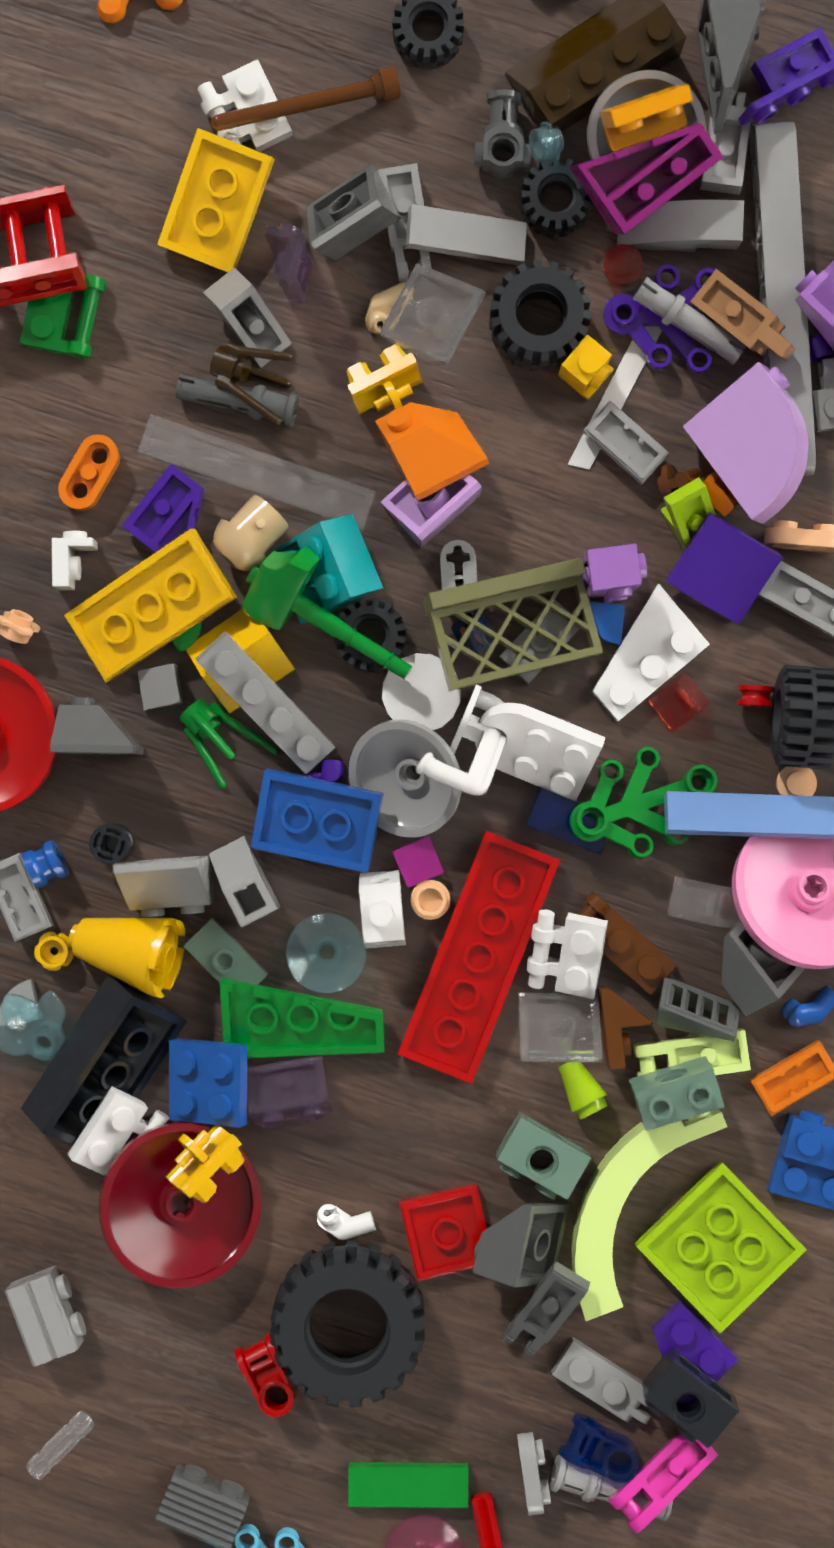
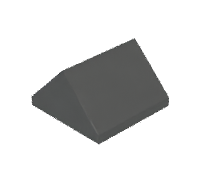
(350, 214)

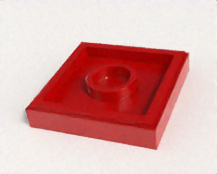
(443, 1230)

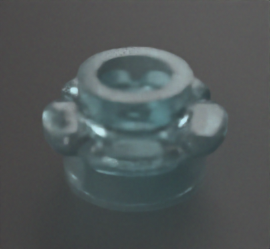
(546, 142)

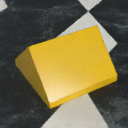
(254, 640)

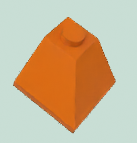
(430, 447)

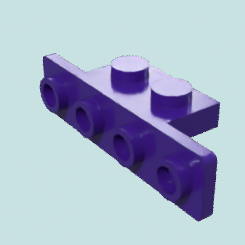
(790, 75)

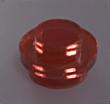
(622, 264)

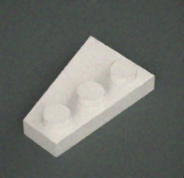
(650, 654)

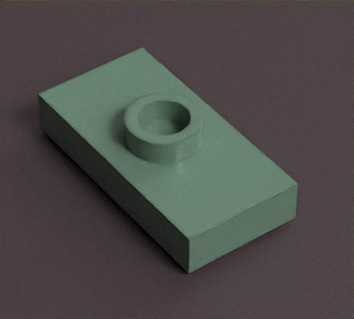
(224, 955)

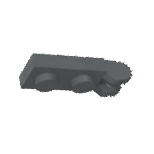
(547, 1307)

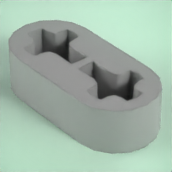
(469, 568)

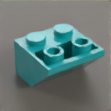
(344, 566)

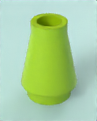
(582, 1089)

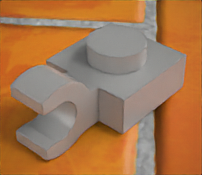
(824, 399)

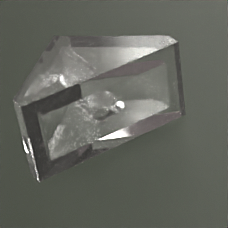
(703, 903)

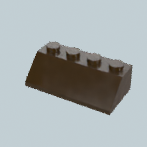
(575, 69)

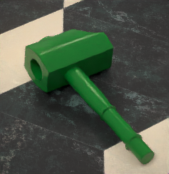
(278, 593)

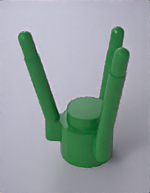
(202, 722)

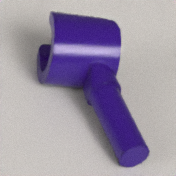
(819, 349)
(330, 771)

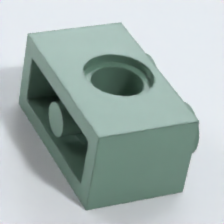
(676, 1093)
(527, 1137)

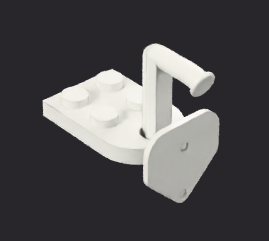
(519, 744)

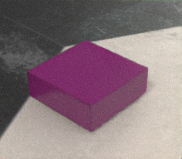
(418, 861)

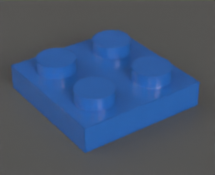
(208, 1082)

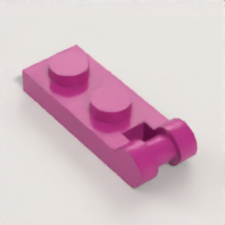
(662, 1479)

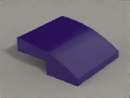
(724, 568)

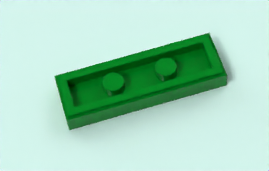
(408, 1484)

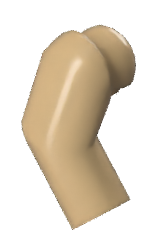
(381, 306)

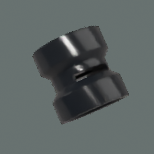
(118, 840)

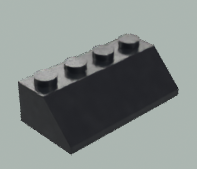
(113, 1045)

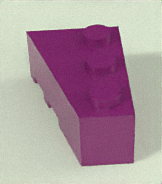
(646, 175)

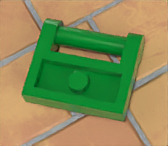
(48, 320)

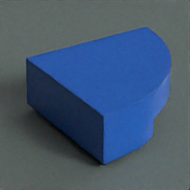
(608, 621)

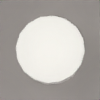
(422, 694)

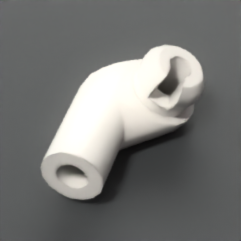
(343, 1225)

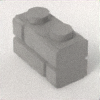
(45, 1315)

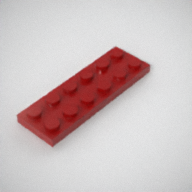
(478, 957)

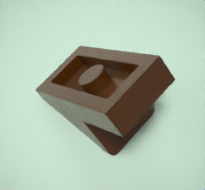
(614, 1015)

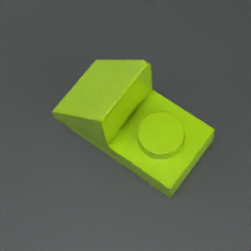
(687, 510)

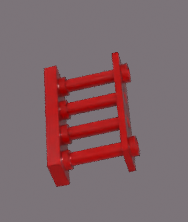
(44, 277)

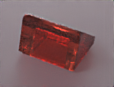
(679, 702)

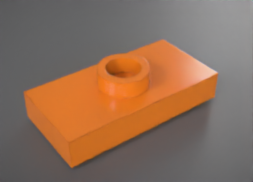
(794, 1077)

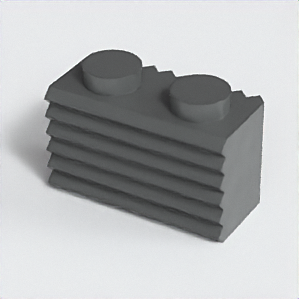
(203, 1506)

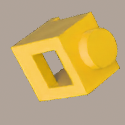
(586, 367)

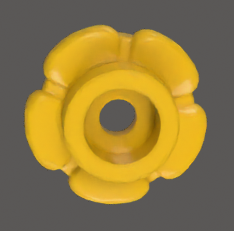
(46, 958)

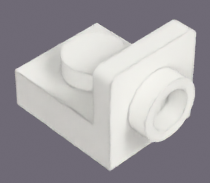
(66, 566)

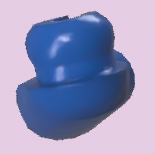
(809, 1013)

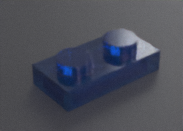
(552, 816)

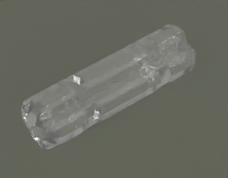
(60, 1445)

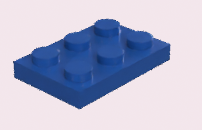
(317, 820)

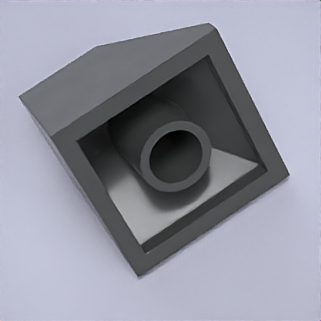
(91, 730)
(751, 973)
(522, 1244)

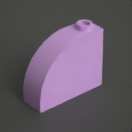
(755, 441)

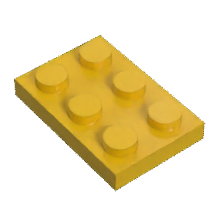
(215, 201)

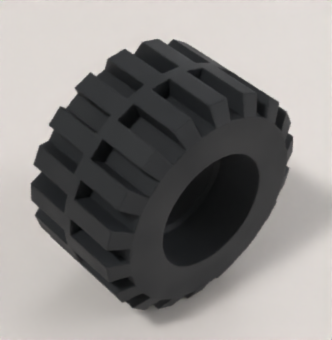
(546, 284)
(803, 717)

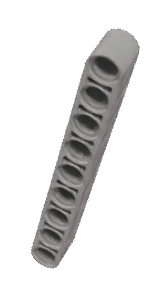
(782, 257)

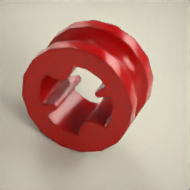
(755, 695)

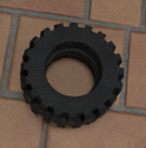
(348, 1375)

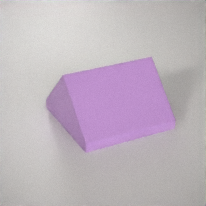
(433, 513)

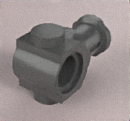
(503, 135)

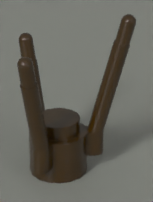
(231, 366)

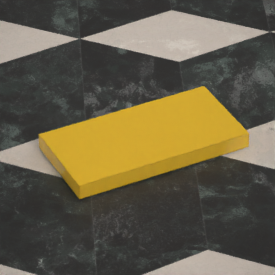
(150, 605)

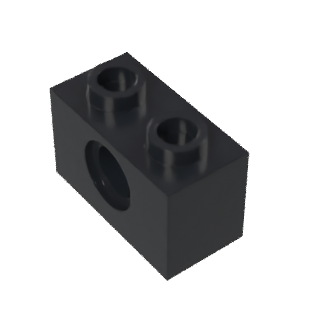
(679, 1376)

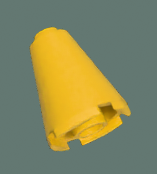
(132, 950)

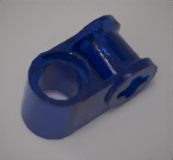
(593, 1444)

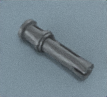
(208, 393)

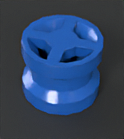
(45, 864)

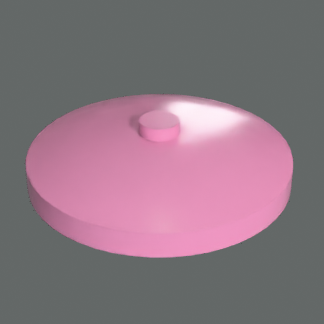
(788, 898)

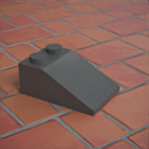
(725, 43)

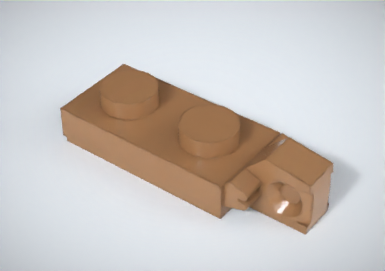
(742, 316)

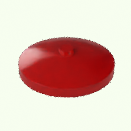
(25, 734)

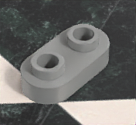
(531, 1456)

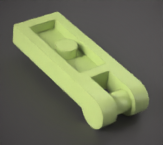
(722, 1054)

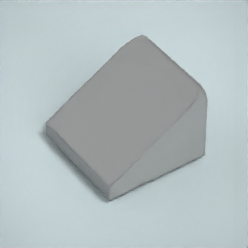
(160, 687)

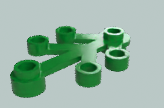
(634, 804)

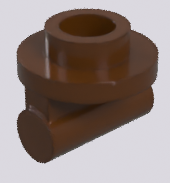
(671, 480)

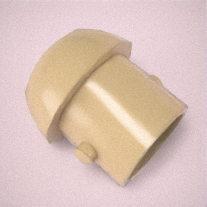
(249, 534)

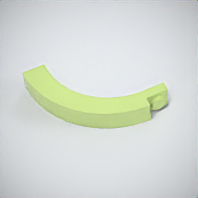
(607, 1194)

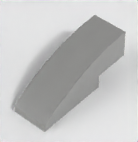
(689, 226)

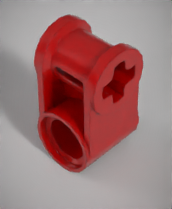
(263, 1372)

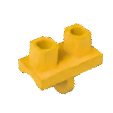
(386, 384)
(202, 1159)

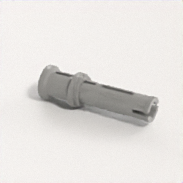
(591, 1485)

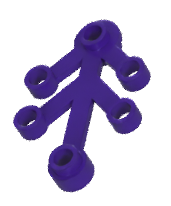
(644, 316)

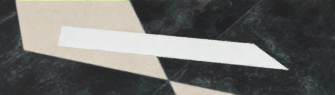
(617, 393)

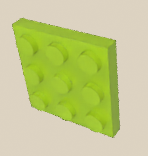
(720, 1246)

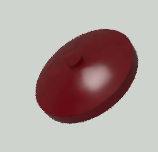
(160, 1229)

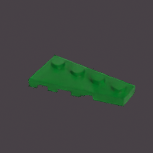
(296, 1023)

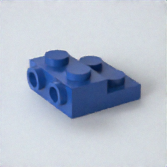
(805, 1160)

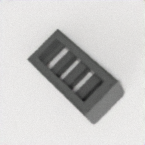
(688, 996)

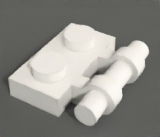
(246, 88)
(579, 957)
(111, 1128)

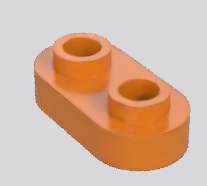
(86, 472)

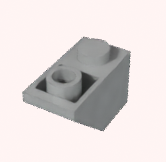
(243, 881)

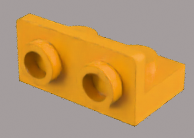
(646, 117)

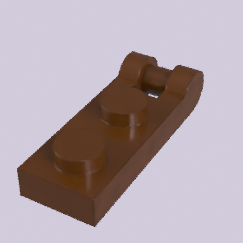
(629, 947)

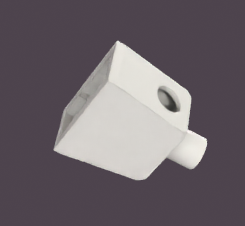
(381, 909)

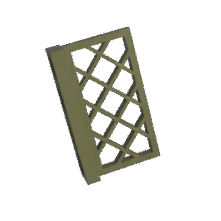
(503, 590)

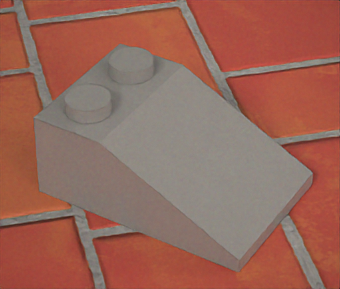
(166, 884)

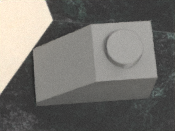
(246, 314)

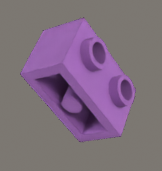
(613, 572)

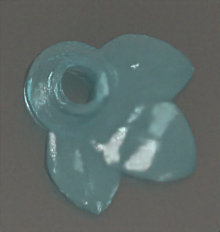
(28, 1021)

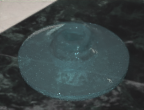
(320, 973)

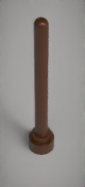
(381, 85)

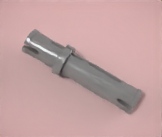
(689, 320)

